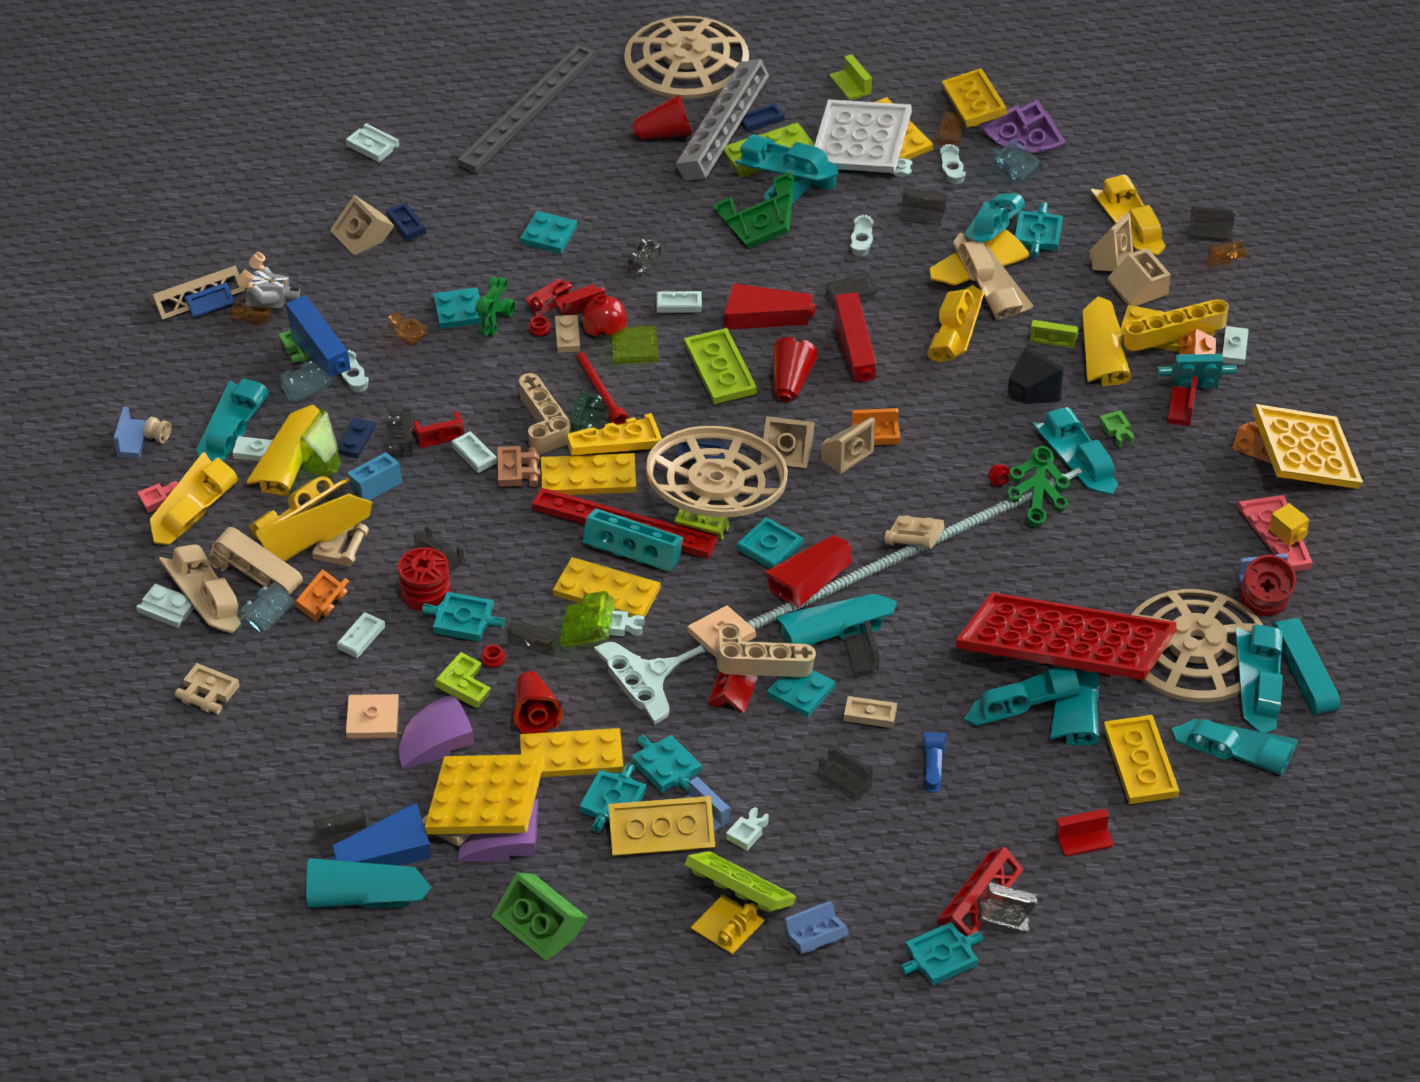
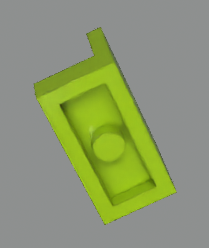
(853, 80)
(1053, 334)

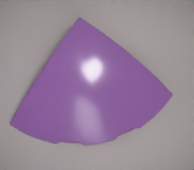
(1027, 125)
(435, 733)
(501, 845)

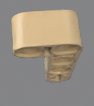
(552, 423)
(253, 560)
(761, 658)

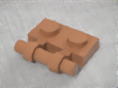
(510, 469)

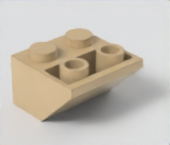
(1140, 278)

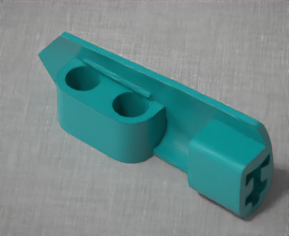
(800, 159)
(994, 217)
(230, 418)
(1075, 448)
(835, 619)
(1260, 675)
(1018, 697)
(1078, 714)
(1225, 741)
(363, 884)

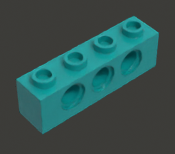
(644, 536)

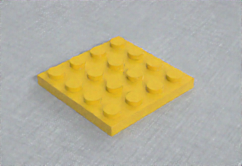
(1307, 446)
(484, 794)

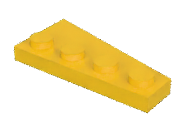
(613, 438)

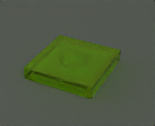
(635, 345)

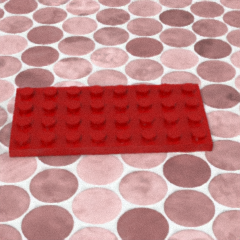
(1067, 635)

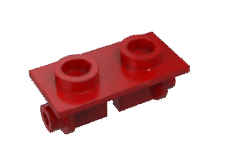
(544, 298)

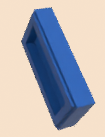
(209, 300)

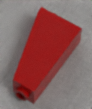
(767, 307)
(854, 337)
(809, 571)

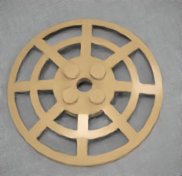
(677, 56)
(705, 471)
(1198, 651)

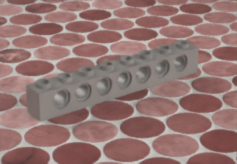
(722, 120)

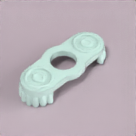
(949, 155)
(863, 226)
(359, 382)

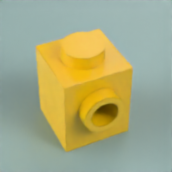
(1289, 524)

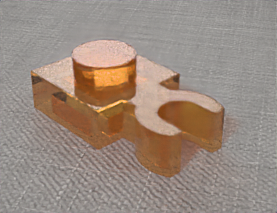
(252, 313)

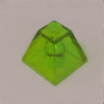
(320, 447)

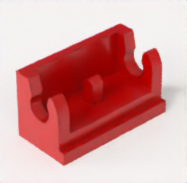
(439, 432)

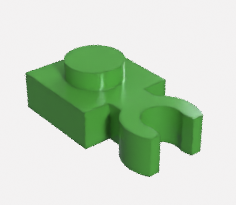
(1116, 425)

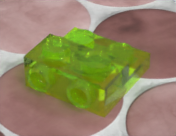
(588, 620)

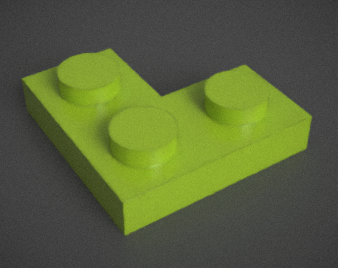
(459, 681)

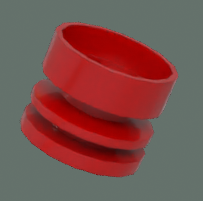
(1274, 575)
(423, 577)

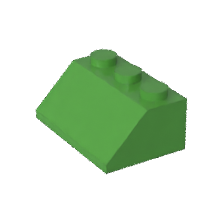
(538, 915)

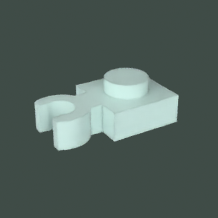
(623, 623)
(746, 832)

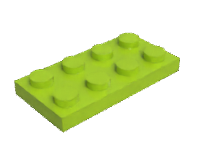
(784, 136)
(720, 366)
(743, 882)

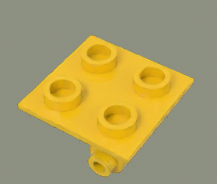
(728, 923)

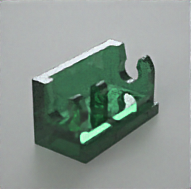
(586, 413)

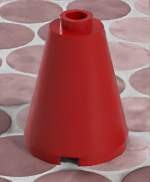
(663, 121)
(791, 366)
(535, 705)

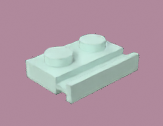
(372, 142)
(165, 605)

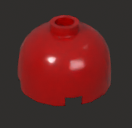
(604, 315)

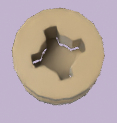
(157, 430)

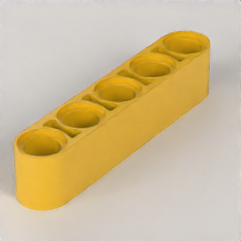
(1173, 324)

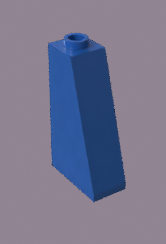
(316, 337)
(391, 841)

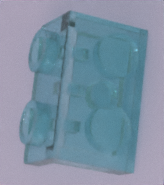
(1018, 160)
(304, 381)
(268, 608)

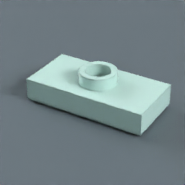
(679, 302)
(1235, 345)
(250, 448)
(474, 452)
(360, 635)

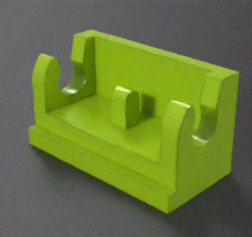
(705, 523)

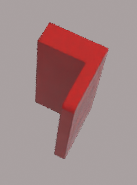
(575, 301)
(1182, 404)
(732, 689)
(1083, 832)

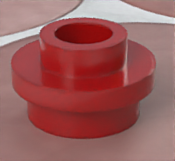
(539, 326)
(998, 475)
(493, 656)

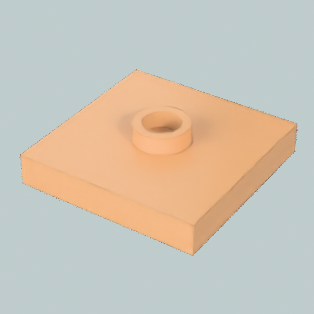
(707, 628)
(372, 716)

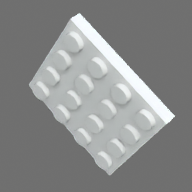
(863, 134)

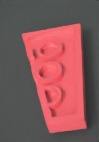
(1258, 514)

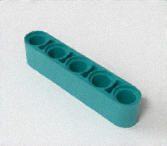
(1307, 667)

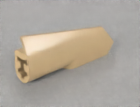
(999, 288)
(201, 586)

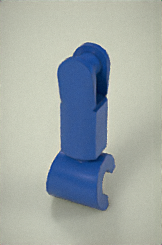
(934, 746)

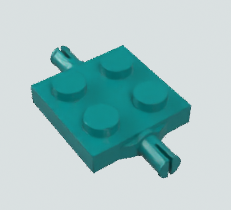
(1039, 230)
(1206, 367)
(463, 616)
(665, 763)
(610, 789)
(941, 953)

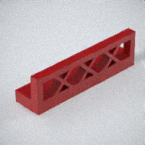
(974, 886)

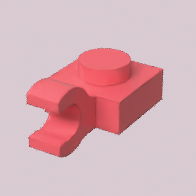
(155, 495)

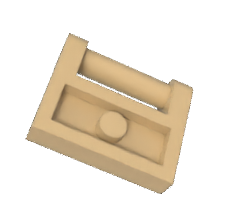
(915, 531)
(331, 550)

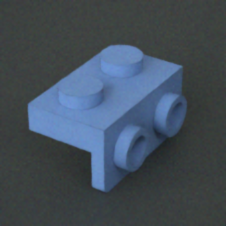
(815, 927)

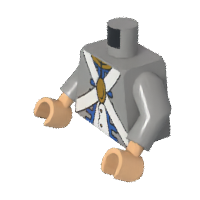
(264, 287)

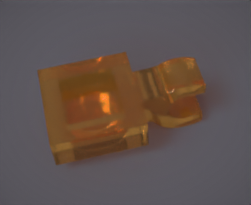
(1223, 253)
(408, 330)

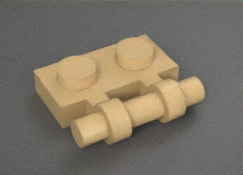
(209, 682)

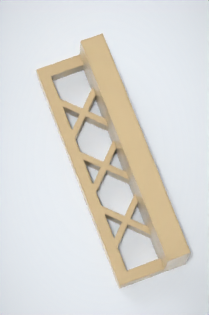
(192, 287)

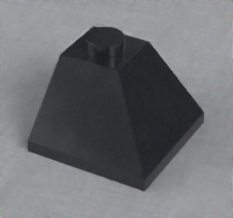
(1035, 379)

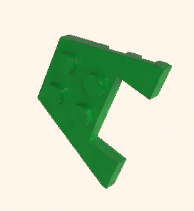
(762, 220)

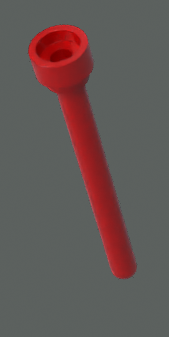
(616, 414)

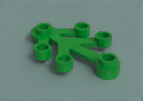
(489, 305)
(1039, 483)

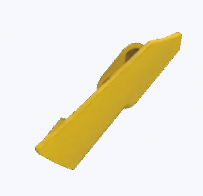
(1121, 198)
(1003, 246)
(957, 321)
(1104, 344)
(283, 457)
(311, 497)
(191, 498)
(314, 525)

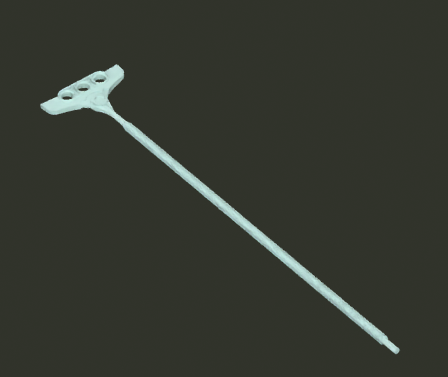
(652, 673)

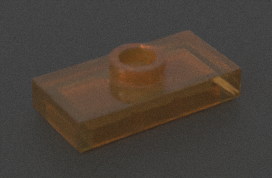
(951, 129)

